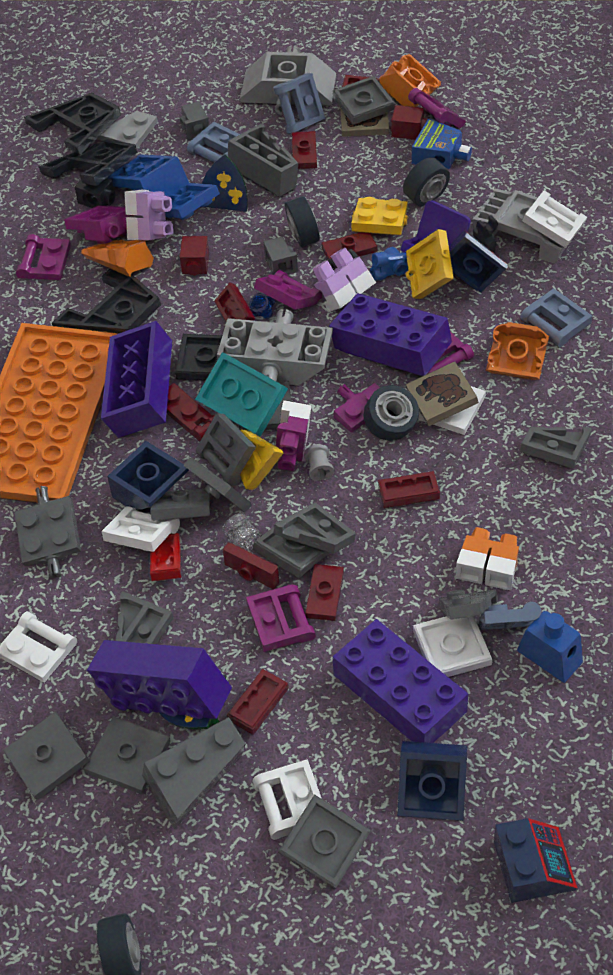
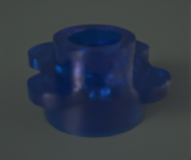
(256, 303)

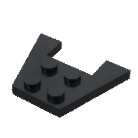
(86, 115)
(97, 161)
(119, 311)

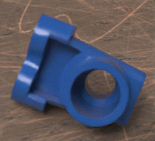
(388, 264)

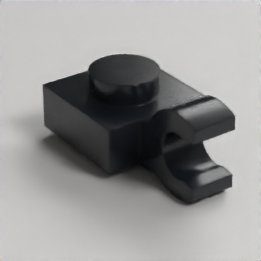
(484, 232)

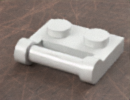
(554, 219)
(138, 530)
(31, 655)
(298, 788)

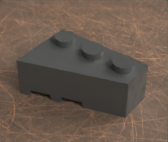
(263, 160)
(192, 768)

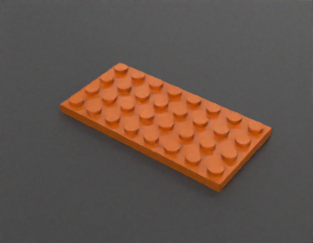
(48, 407)

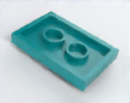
(241, 394)

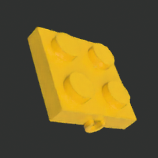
(379, 216)
(429, 264)

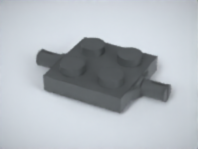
(47, 531)

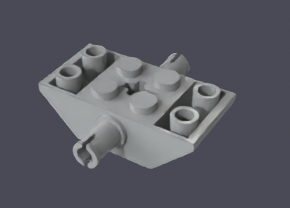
(281, 67)
(278, 348)

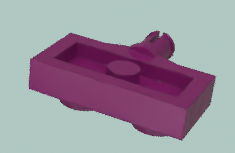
(351, 412)

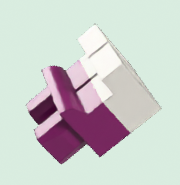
(292, 433)

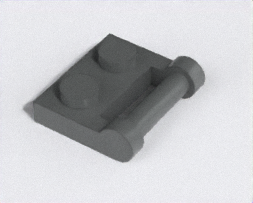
(230, 444)

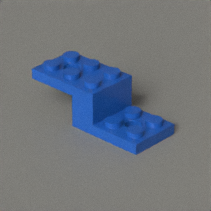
(165, 175)

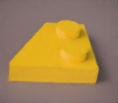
(260, 462)

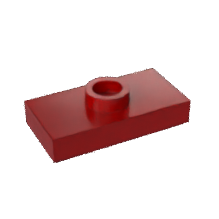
(166, 559)

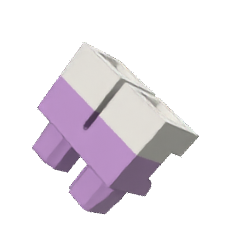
(150, 213)
(344, 282)

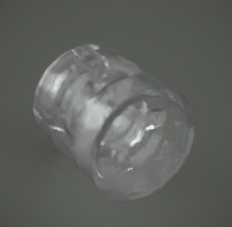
(239, 530)

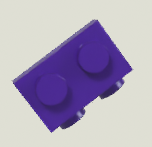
(438, 217)

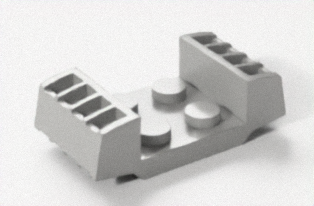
(509, 211)

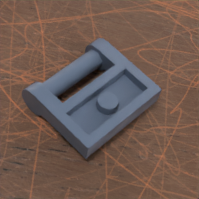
(305, 99)
(215, 137)
(560, 311)
(500, 617)

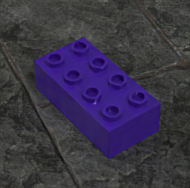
(391, 334)
(137, 379)
(160, 679)
(400, 684)

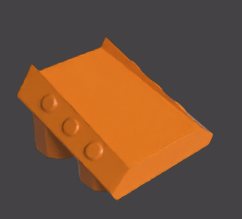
(405, 76)
(121, 255)
(517, 351)

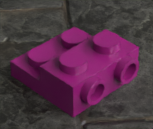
(100, 223)

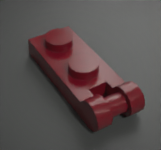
(187, 412)

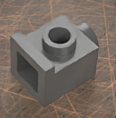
(193, 119)
(280, 256)

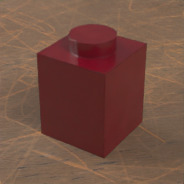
(407, 122)
(194, 255)

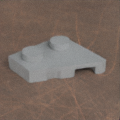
(130, 129)

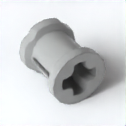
(320, 467)

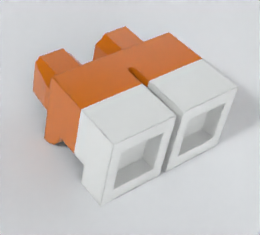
(479, 550)

